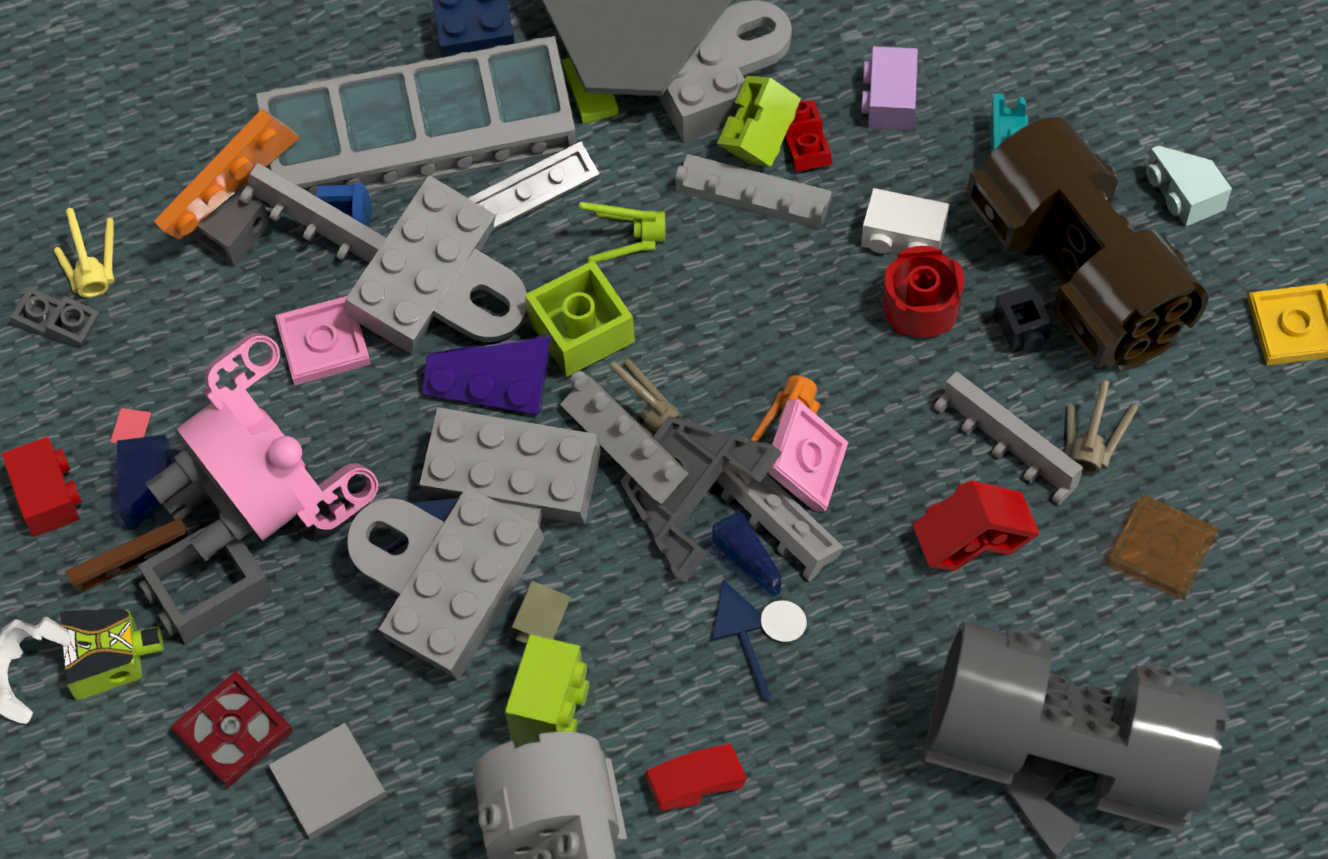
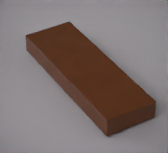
(125, 557)

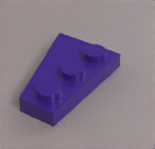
(492, 375)

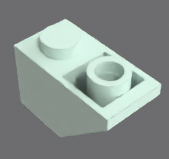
(1189, 183)

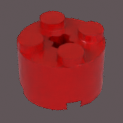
(922, 292)

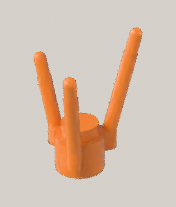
(795, 388)

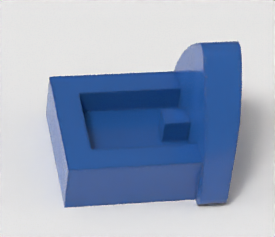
(349, 199)

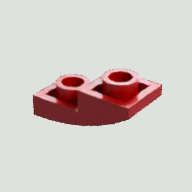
(806, 138)
(689, 776)

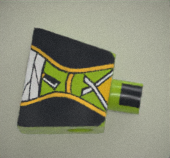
(105, 650)

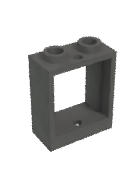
(213, 611)

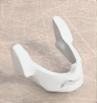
(10, 639)

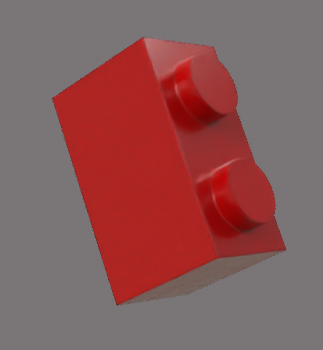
(41, 485)

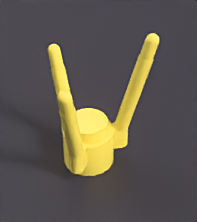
(89, 276)

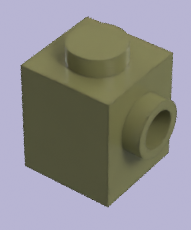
(539, 613)

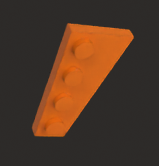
(257, 142)

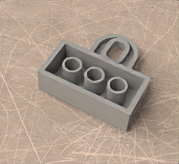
(713, 76)
(432, 269)
(513, 462)
(449, 576)

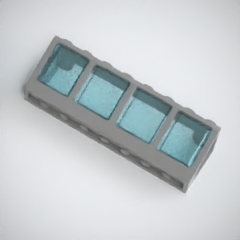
(425, 118)

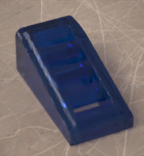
(740, 543)

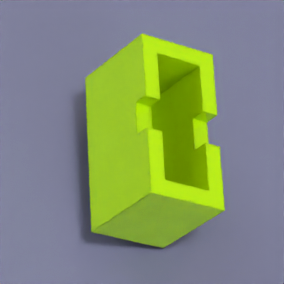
(760, 121)

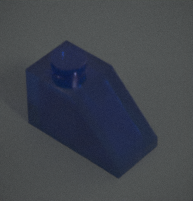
(137, 463)

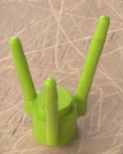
(647, 226)

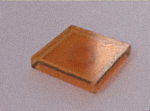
(1163, 546)

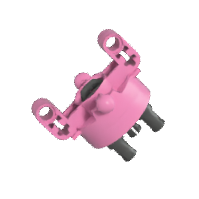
(248, 464)

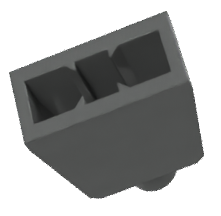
(232, 228)

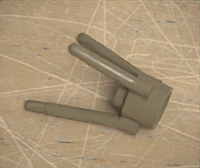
(657, 406)
(1089, 447)

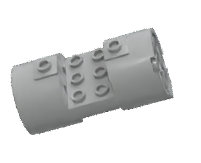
(549, 800)

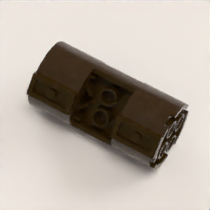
(1120, 287)

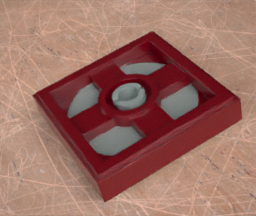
(231, 729)

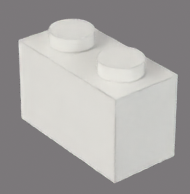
(903, 222)

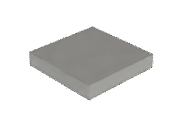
(327, 781)

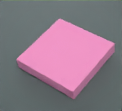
(321, 341)
(809, 455)

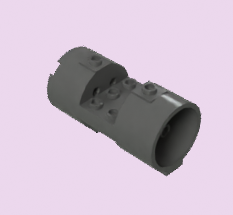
(1148, 744)

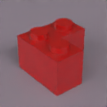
(974, 521)

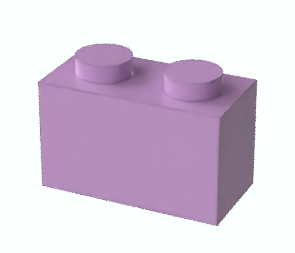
(892, 88)

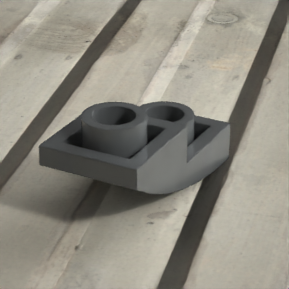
(55, 319)

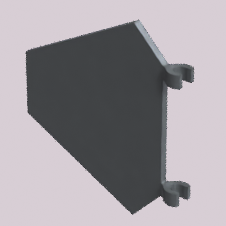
(631, 43)

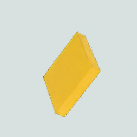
(1291, 323)

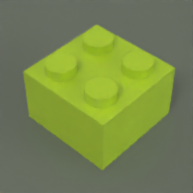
(582, 317)
(546, 690)

